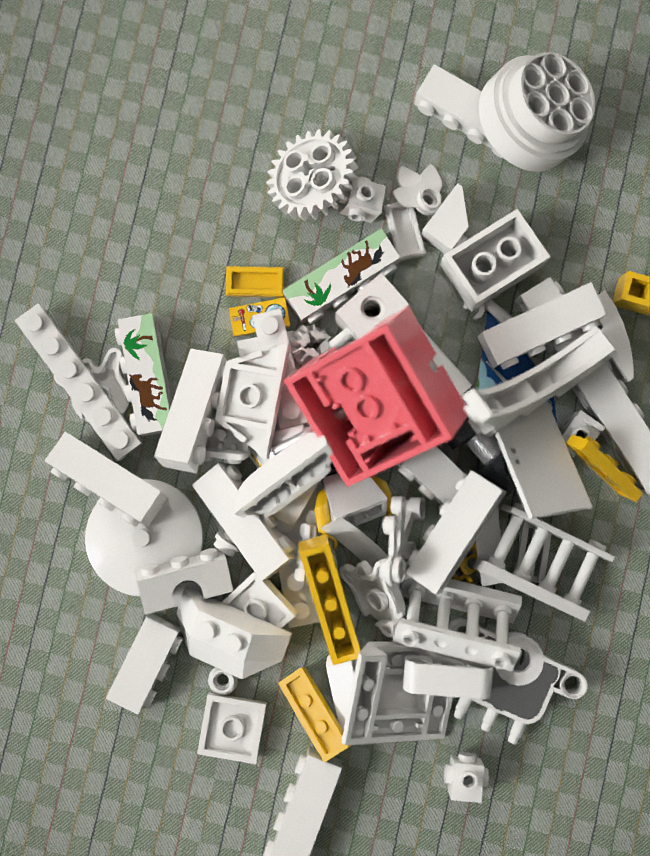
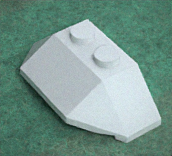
(229, 636)

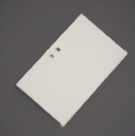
(542, 465)

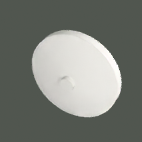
(120, 548)

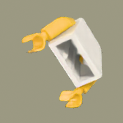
(354, 503)

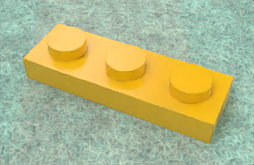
(604, 466)
(314, 713)

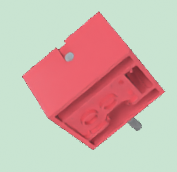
(377, 399)

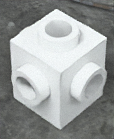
(364, 201)
(466, 777)

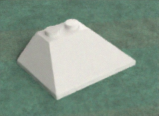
(381, 707)

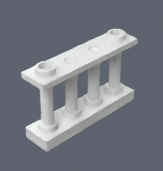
(545, 590)
(467, 598)

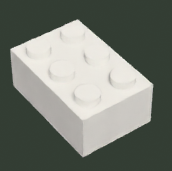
(494, 260)

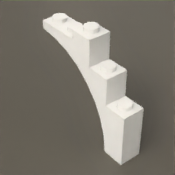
(501, 404)

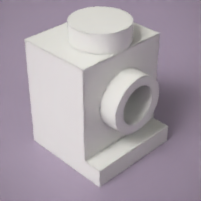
(581, 422)

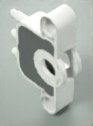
(525, 689)

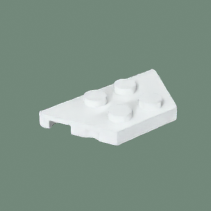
(252, 397)

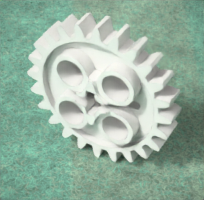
(312, 175)

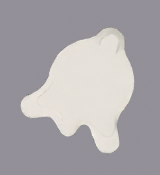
(109, 378)
(375, 595)

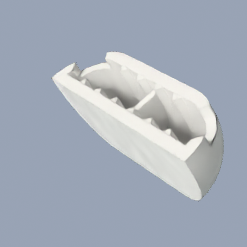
(284, 477)

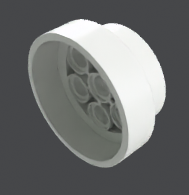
(537, 110)

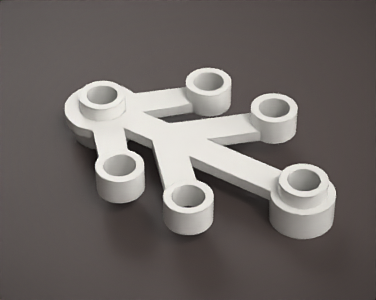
(398, 529)

